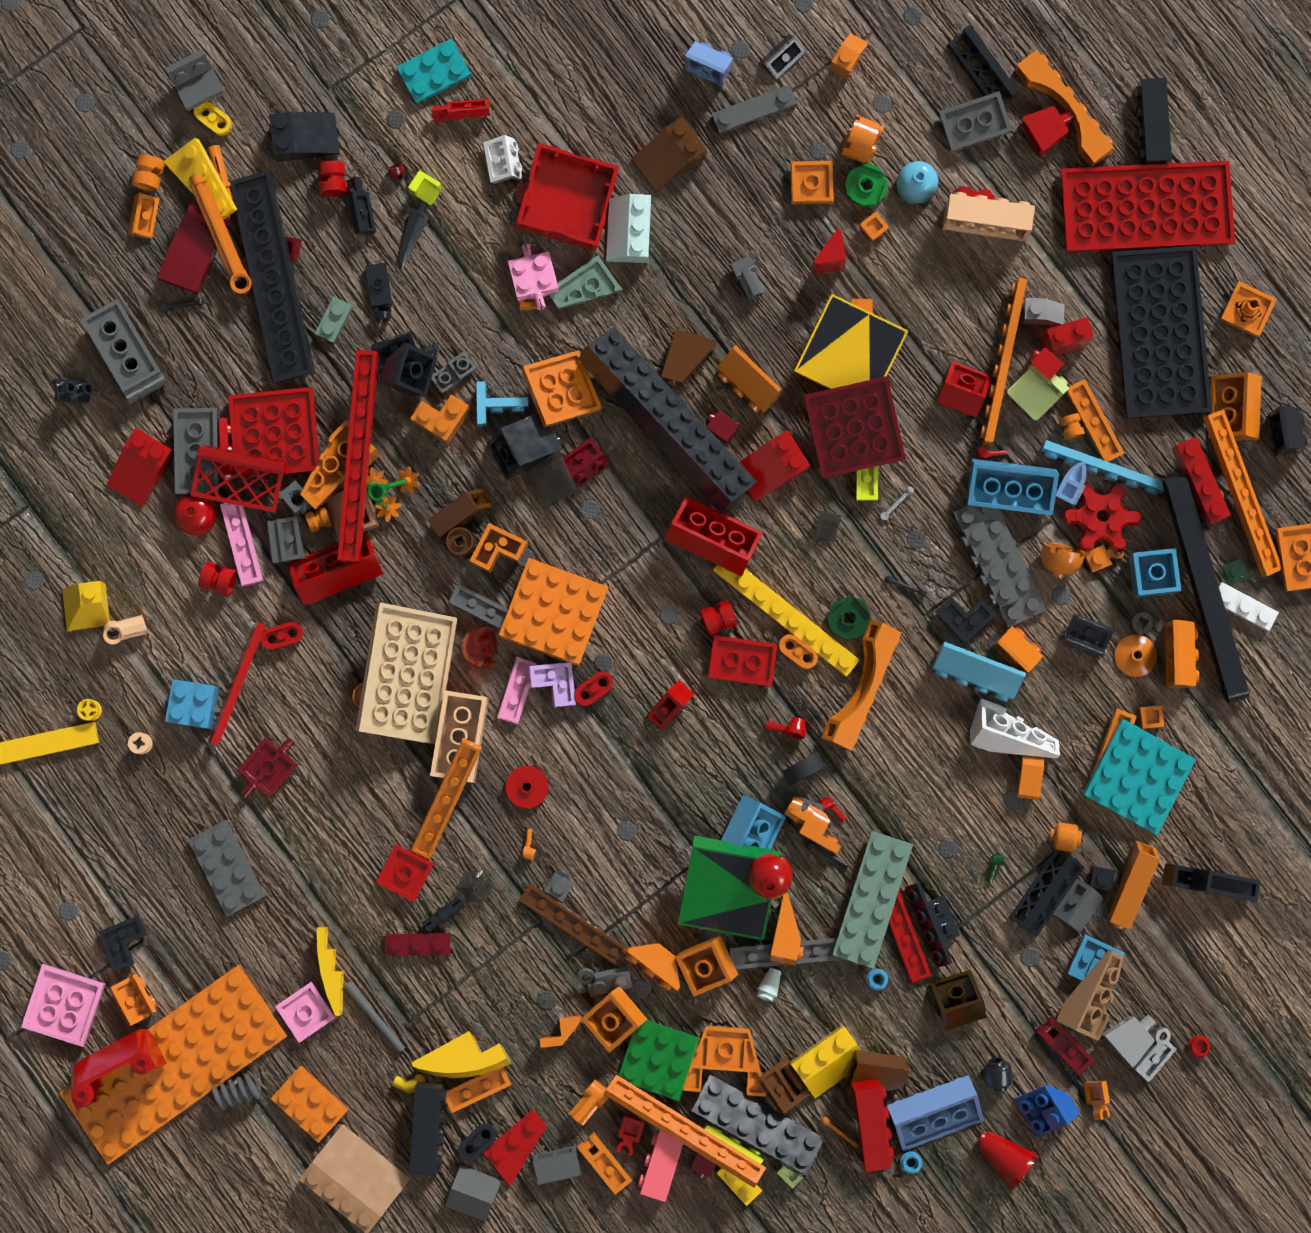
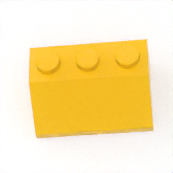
(826, 1061)

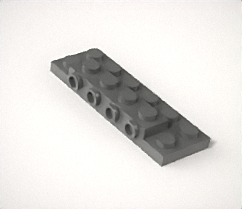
(999, 563)

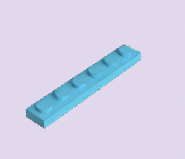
(1094, 465)

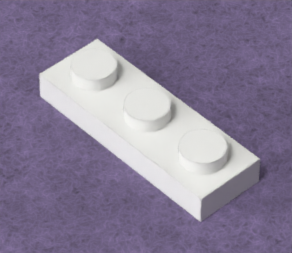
(1247, 607)

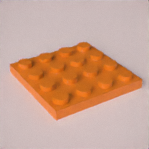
(553, 612)

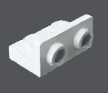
(502, 159)

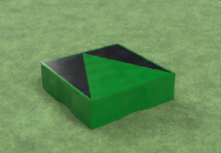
(720, 891)

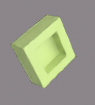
(789, 1176)

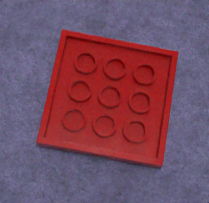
(276, 427)

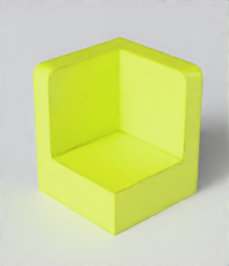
(425, 188)

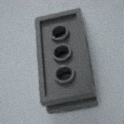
(134, 382)

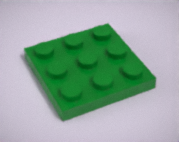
(659, 1059)

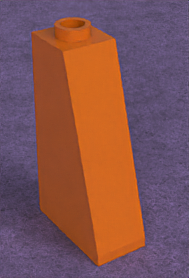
(1133, 885)

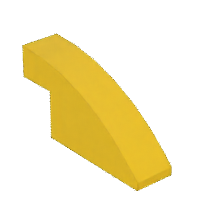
(462, 1059)

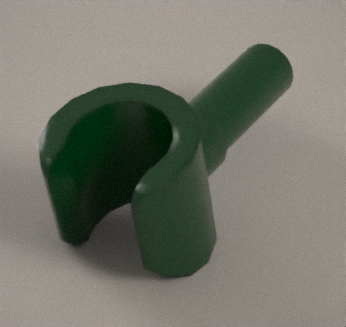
(996, 860)

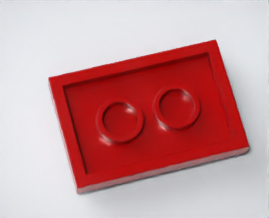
(742, 661)

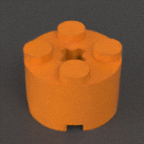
(861, 139)

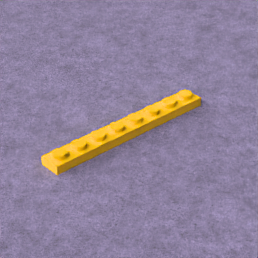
(790, 619)

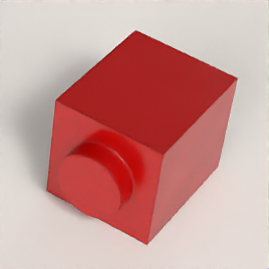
(1044, 364)

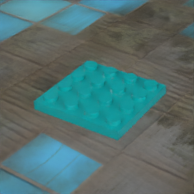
(1138, 777)

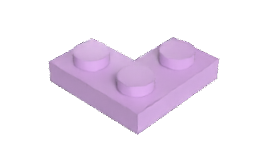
(560, 679)

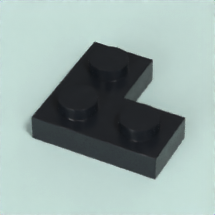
(965, 624)
(116, 940)

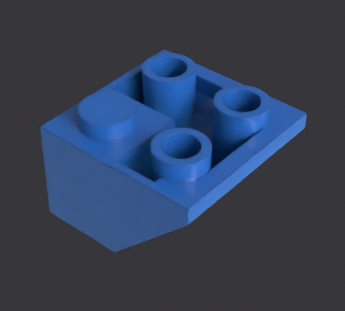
(1047, 1109)

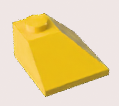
(86, 606)

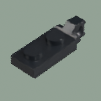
(360, 207)

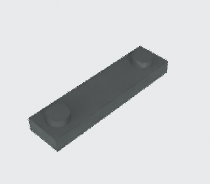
(754, 109)

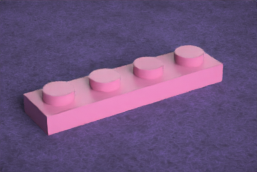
(242, 544)

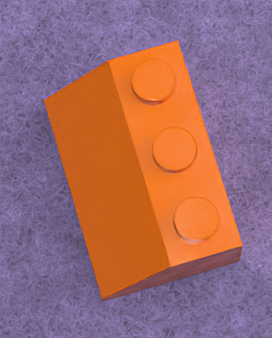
(748, 380)
(1241, 400)
(1181, 654)

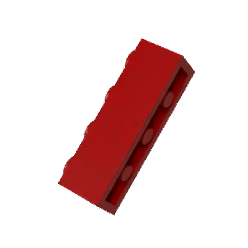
(1201, 481)
(871, 1124)

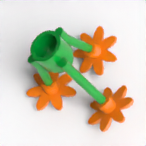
(379, 490)

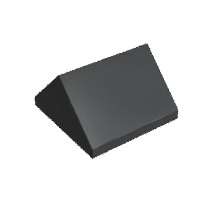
(473, 1193)

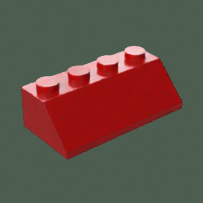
(325, 576)

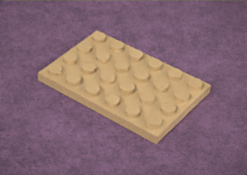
(406, 673)

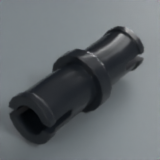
(443, 914)

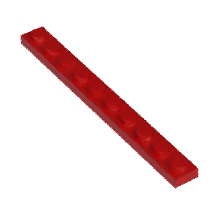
(358, 456)

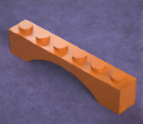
(1038, 75)
(879, 646)

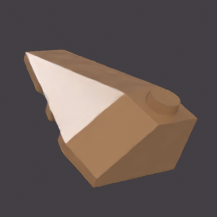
(1088, 1003)

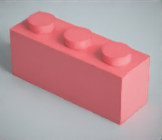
(660, 1166)

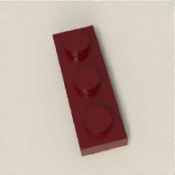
(417, 944)

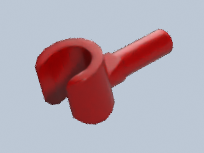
(983, 453)
(829, 803)

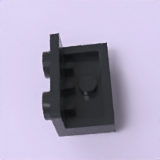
(1087, 635)

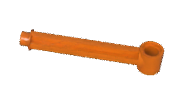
(219, 232)

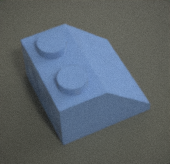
(708, 63)

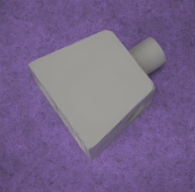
(1131, 1038)

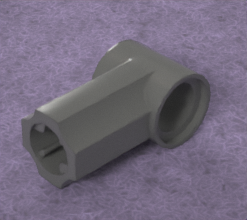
(745, 273)

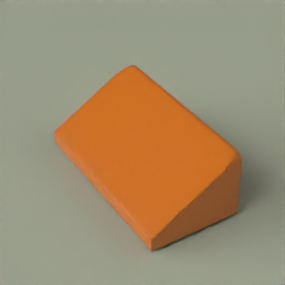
(143, 216)

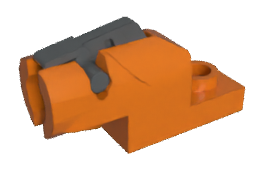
(813, 822)

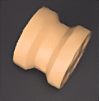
(144, 744)

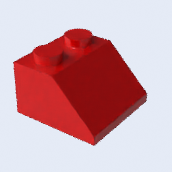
(964, 389)

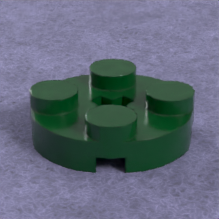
(850, 606)

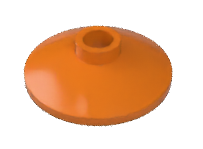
(1125, 657)

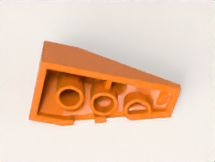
(330, 470)

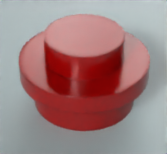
(1199, 1046)

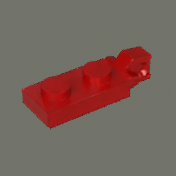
(461, 109)
(224, 432)

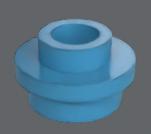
(884, 979)
(911, 1169)

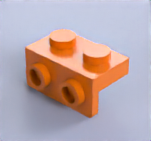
(133, 999)

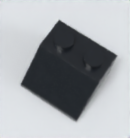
(409, 370)
(1287, 430)

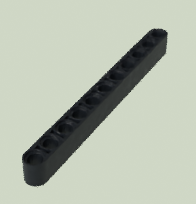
(1205, 588)

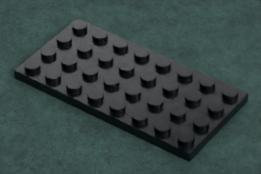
(1161, 332)

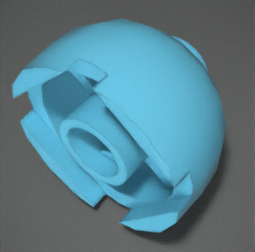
(917, 182)

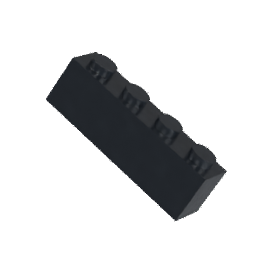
(1154, 121)
(426, 1128)

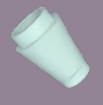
(769, 986)

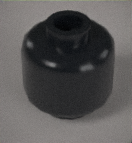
(998, 1074)

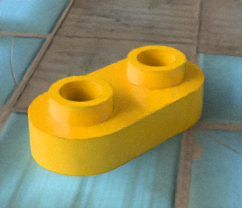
(213, 119)

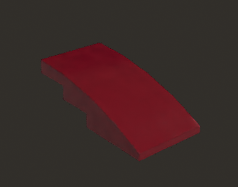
(190, 252)

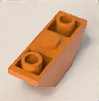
(656, 963)

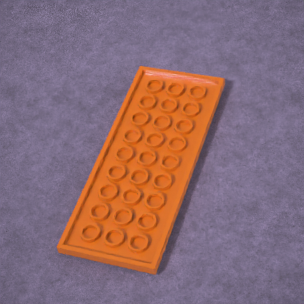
(203, 1047)

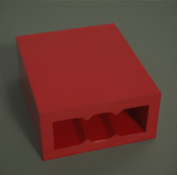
(1067, 337)

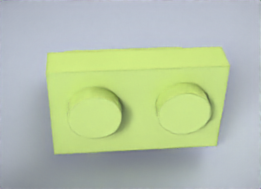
(1035, 395)

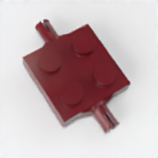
(267, 767)

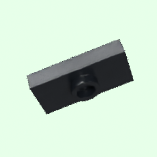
(378, 285)

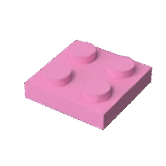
(305, 1011)

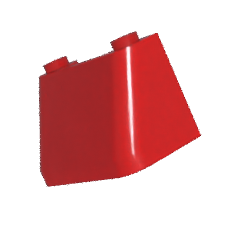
(137, 1049)

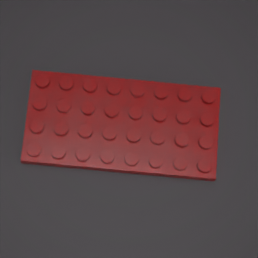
(1147, 206)

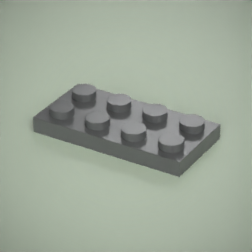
(191, 430)
(226, 868)

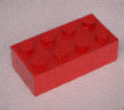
(713, 536)

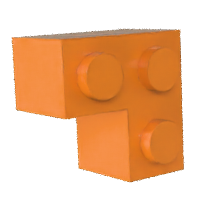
(444, 423)
(496, 543)

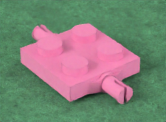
(533, 276)

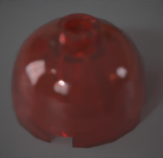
(479, 647)

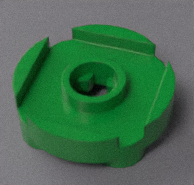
(860, 175)

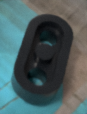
(478, 1142)

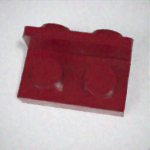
(585, 462)

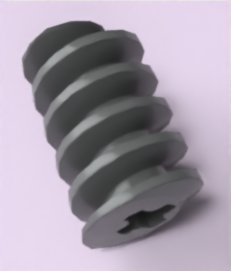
(237, 1092)

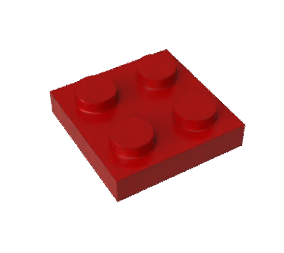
(405, 873)

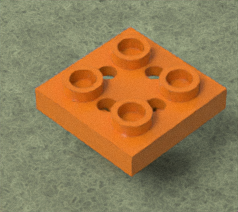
(1251, 303)

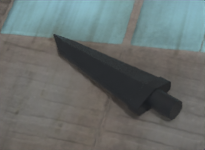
(415, 224)

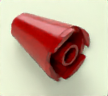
(1006, 1158)

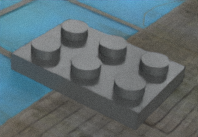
(975, 122)

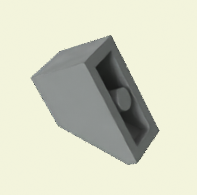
(1042, 312)

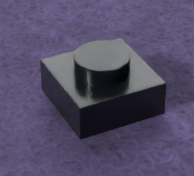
(1102, 878)

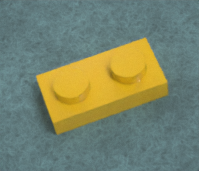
(740, 1188)

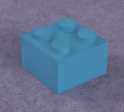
(1154, 573)
(192, 704)

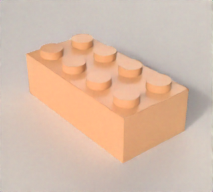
(988, 216)
(460, 718)

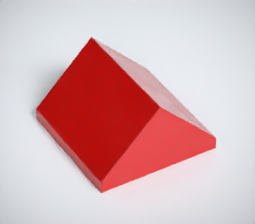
(831, 256)

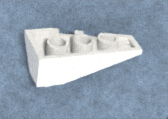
(1002, 733)

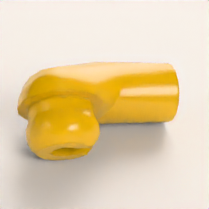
(407, 1086)

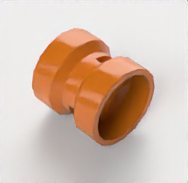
(1071, 426)
(318, 519)

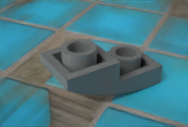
(453, 373)

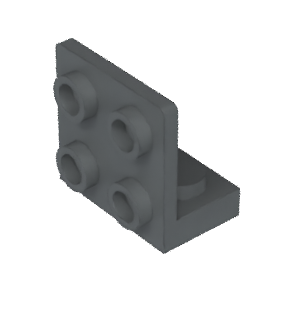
(194, 80)

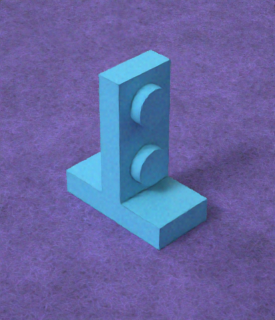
(496, 405)

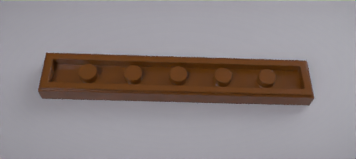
(574, 925)

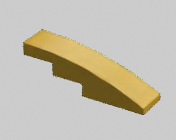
(332, 979)

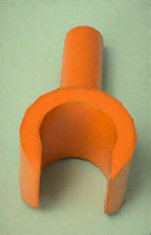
(528, 853)

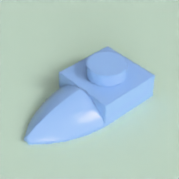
(1073, 484)

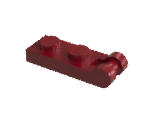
(1066, 1046)

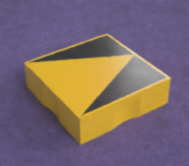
(849, 346)

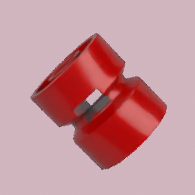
(332, 178)
(219, 579)
(718, 617)

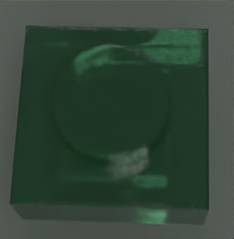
(1235, 572)

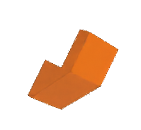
(1030, 777)
(567, 1026)

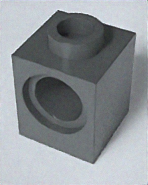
(288, 495)

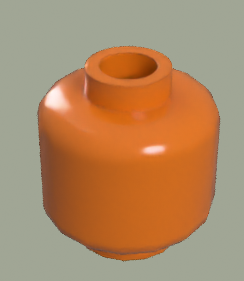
(1065, 837)

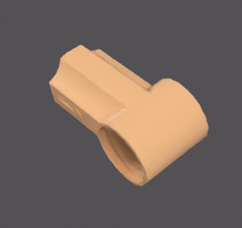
(127, 629)

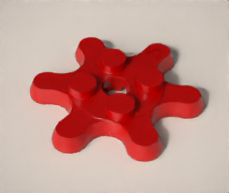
(1096, 530)

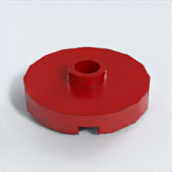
(535, 795)

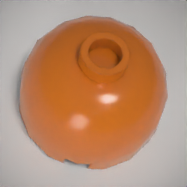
(1061, 559)

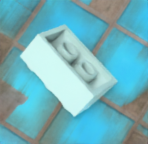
(629, 228)

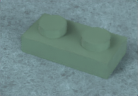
(334, 320)

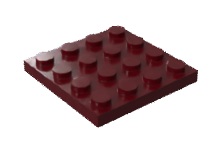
(855, 427)

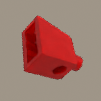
(1046, 128)

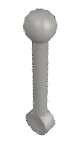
(885, 515)

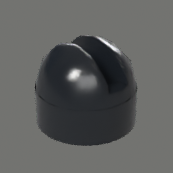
(382, 313)

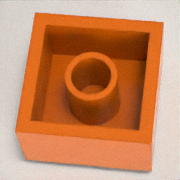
(706, 965)
(614, 1019)

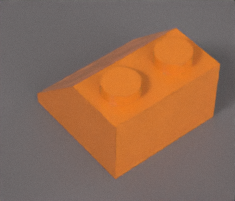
(1018, 650)

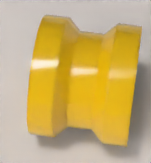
(84, 710)

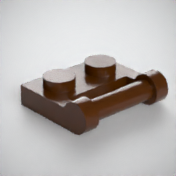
(779, 1089)

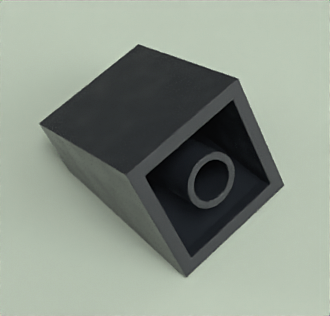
(523, 445)

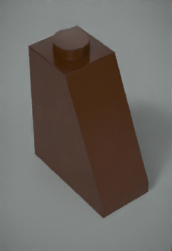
(685, 357)
(461, 511)
(888, 1069)

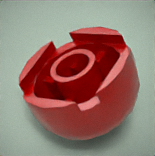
(195, 515)
(770, 876)

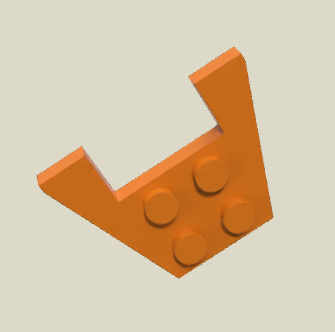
(726, 1050)

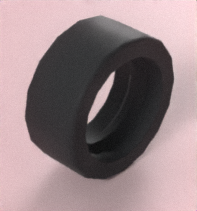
(803, 769)

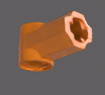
(591, 1100)

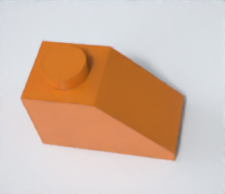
(848, 56)

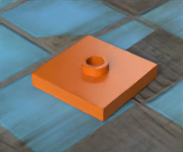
(811, 182)

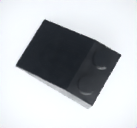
(304, 135)

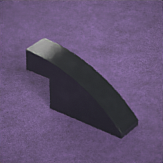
(1211, 882)

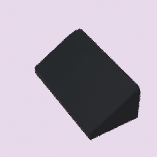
(782, 56)

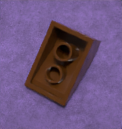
(669, 154)

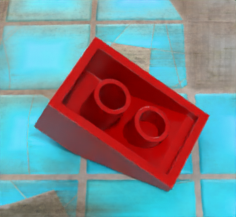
(775, 465)
(140, 467)

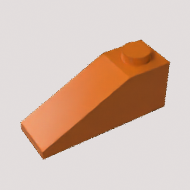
(787, 939)

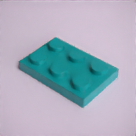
(434, 71)

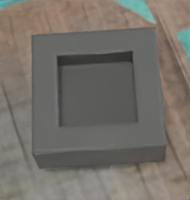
(559, 887)

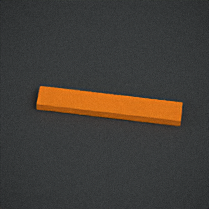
(446, 798)

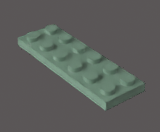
(872, 899)

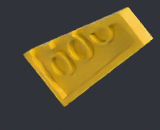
(193, 160)

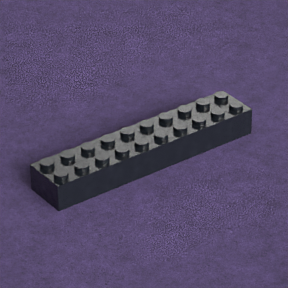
(667, 420)

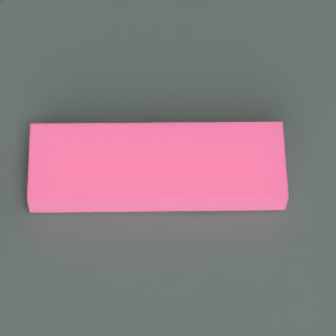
(516, 691)

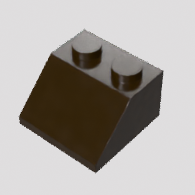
(958, 1000)

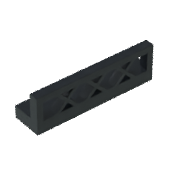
(987, 61)
(1050, 894)

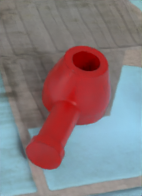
(795, 728)

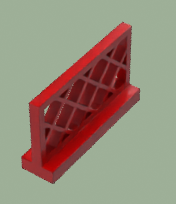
(239, 459)

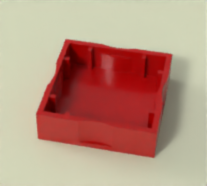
(566, 197)

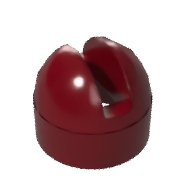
(395, 171)

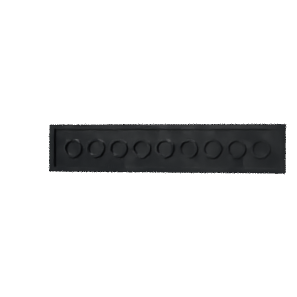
(272, 277)

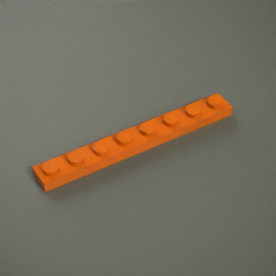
(1004, 352)
(1242, 493)
(685, 1131)

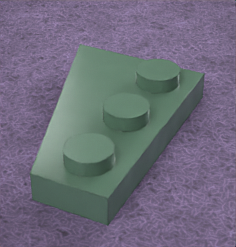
(585, 284)

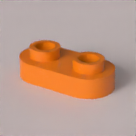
(798, 651)

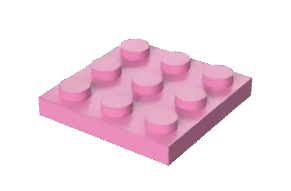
(63, 1005)

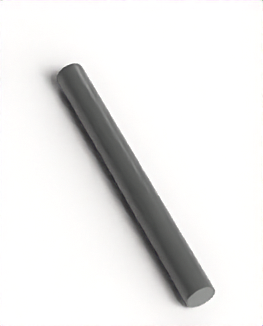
(374, 1017)

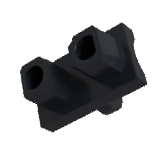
(72, 390)

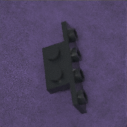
(389, 346)
(934, 921)

